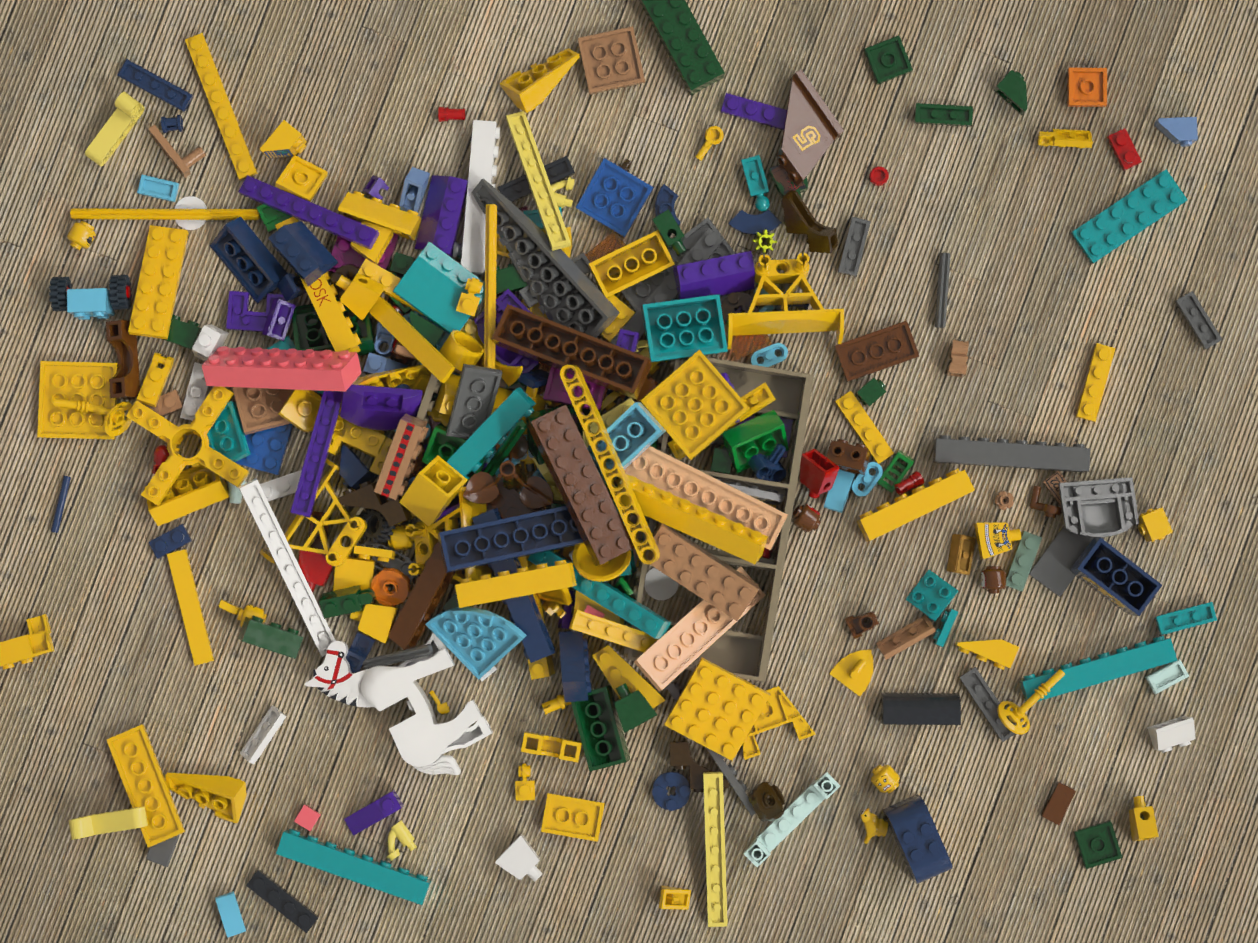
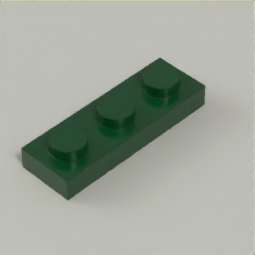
(943, 114)

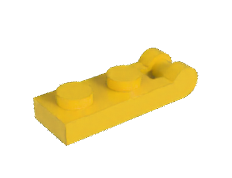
(155, 380)

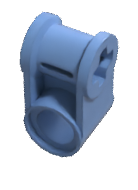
(383, 336)

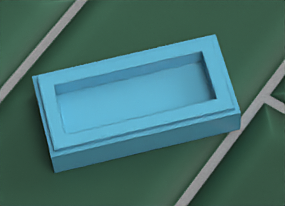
(158, 188)

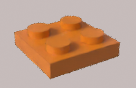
(1087, 87)

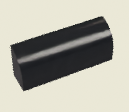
(920, 709)

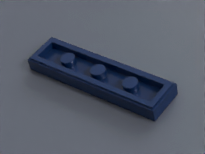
(155, 85)

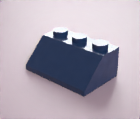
(302, 251)

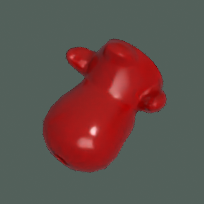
(160, 456)

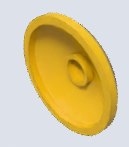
(611, 569)

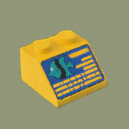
(284, 142)

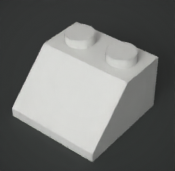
(1171, 733)

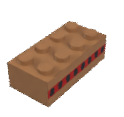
(400, 457)

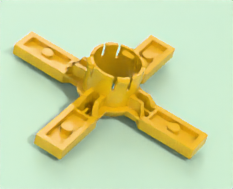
(174, 435)

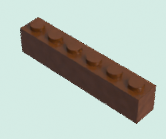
(421, 601)

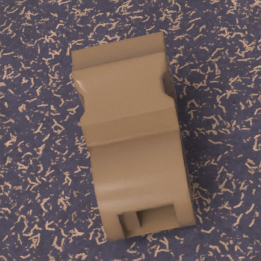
(958, 358)

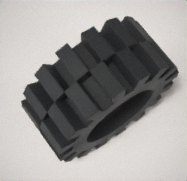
(383, 531)

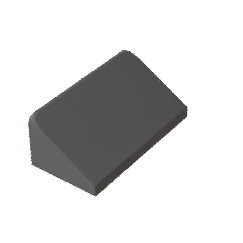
(162, 852)

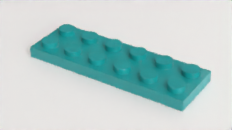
(1129, 216)

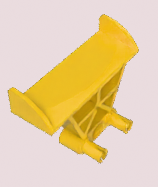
(784, 321)
(354, 528)
(427, 536)

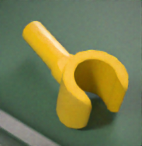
(442, 708)

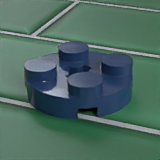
(660, 792)

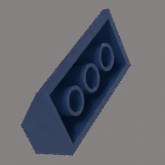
(248, 259)

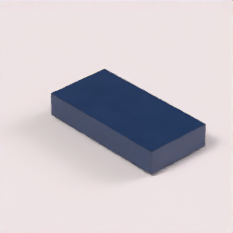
(535, 378)

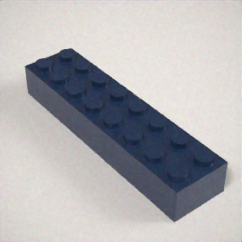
(508, 539)

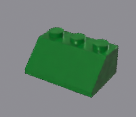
(754, 438)
(445, 447)

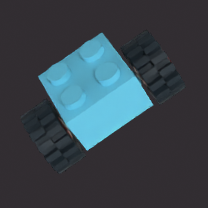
(93, 301)

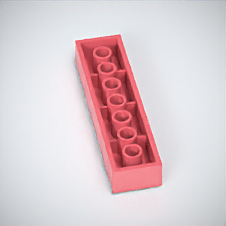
(281, 369)

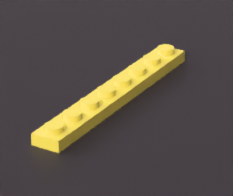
(538, 181)
(715, 849)

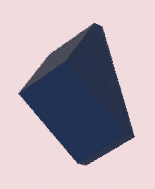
(291, 287)

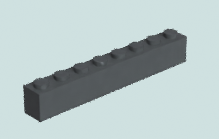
(1011, 454)

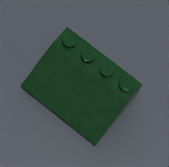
(311, 334)

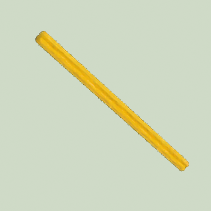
(164, 214)
(490, 285)

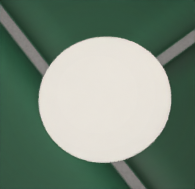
(190, 203)
(659, 585)

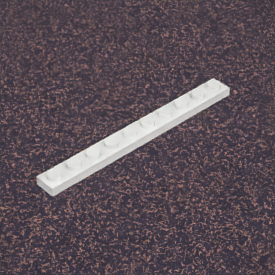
(287, 565)

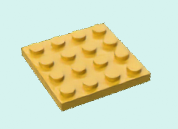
(74, 382)
(695, 404)
(717, 709)

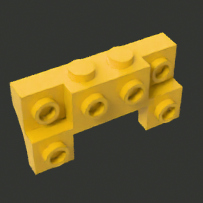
(362, 439)
(28, 646)

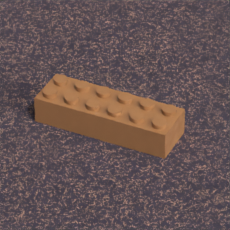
(702, 572)

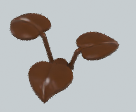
(534, 495)

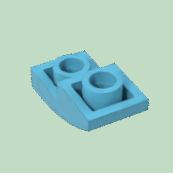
(838, 494)
(230, 914)

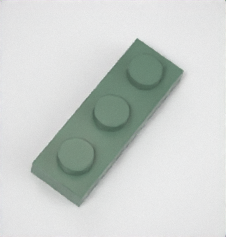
(1023, 561)

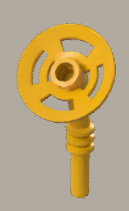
(112, 415)
(1019, 712)

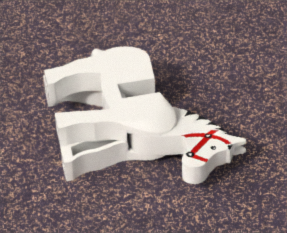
(418, 737)

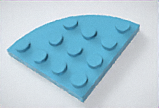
(476, 636)

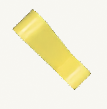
(115, 129)
(108, 822)

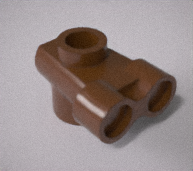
(858, 626)

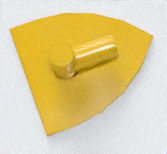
(855, 671)

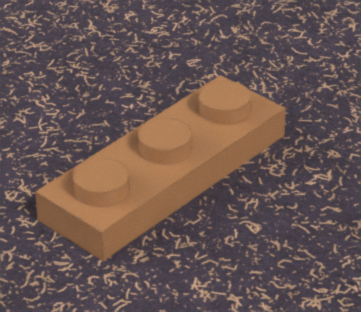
(905, 637)

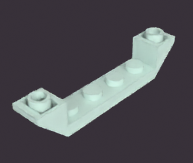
(792, 817)

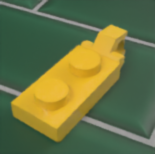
(1066, 138)

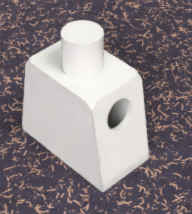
(208, 341)
(520, 859)

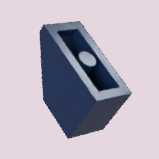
(353, 469)

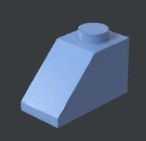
(1179, 130)
(414, 189)
(379, 364)

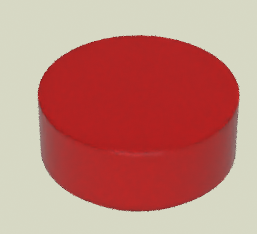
(878, 176)

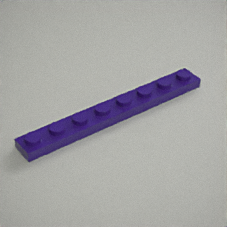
(309, 212)
(317, 453)

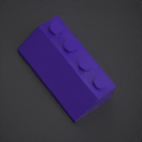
(442, 213)
(715, 276)

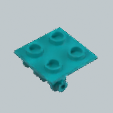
(932, 595)

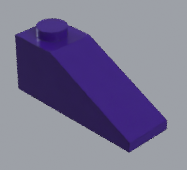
(374, 812)

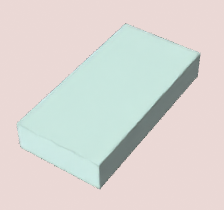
(1167, 676)

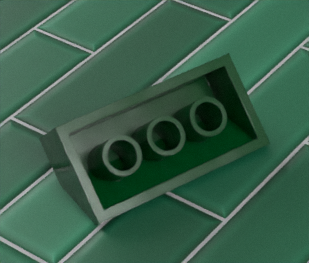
(600, 729)

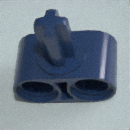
(767, 466)

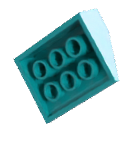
(435, 287)
(684, 327)

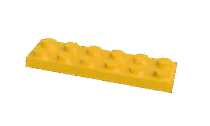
(158, 282)
(146, 784)

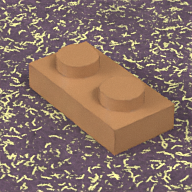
(167, 403)

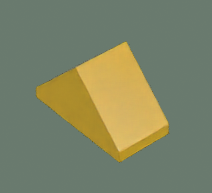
(674, 898)

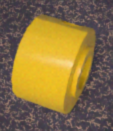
(462, 349)

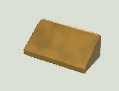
(961, 554)

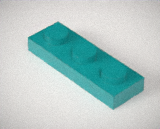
(1186, 618)

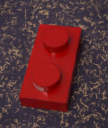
(1124, 149)

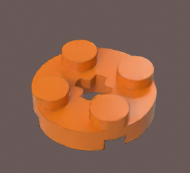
(382, 592)

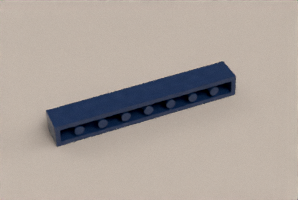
(522, 609)

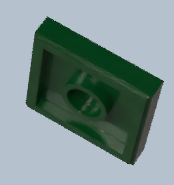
(888, 60)
(1097, 844)

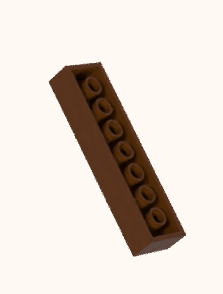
(561, 346)
(580, 485)

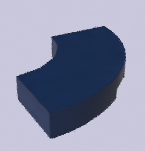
(666, 200)
(751, 223)

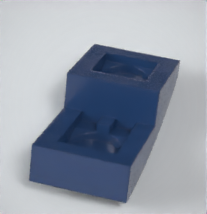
(359, 651)

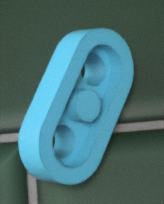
(768, 355)
(867, 480)

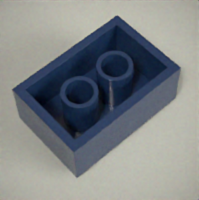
(574, 666)

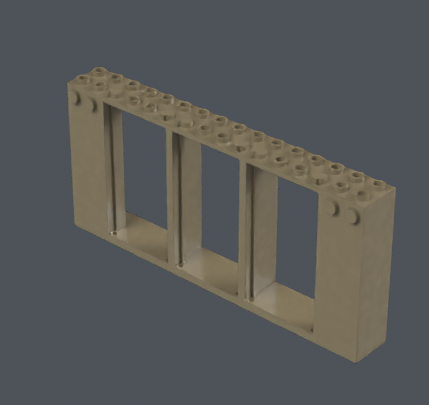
(734, 651)

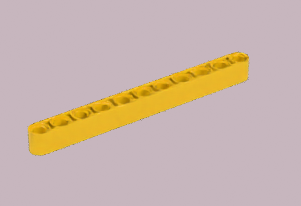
(602, 457)

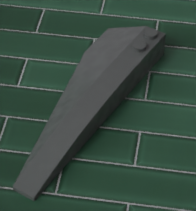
(553, 277)

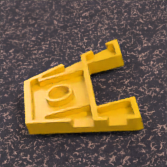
(775, 713)

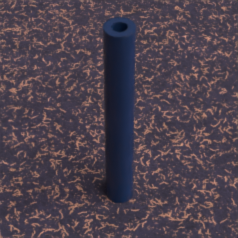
(60, 504)

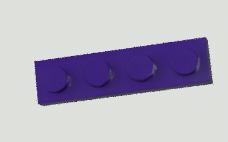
(754, 111)

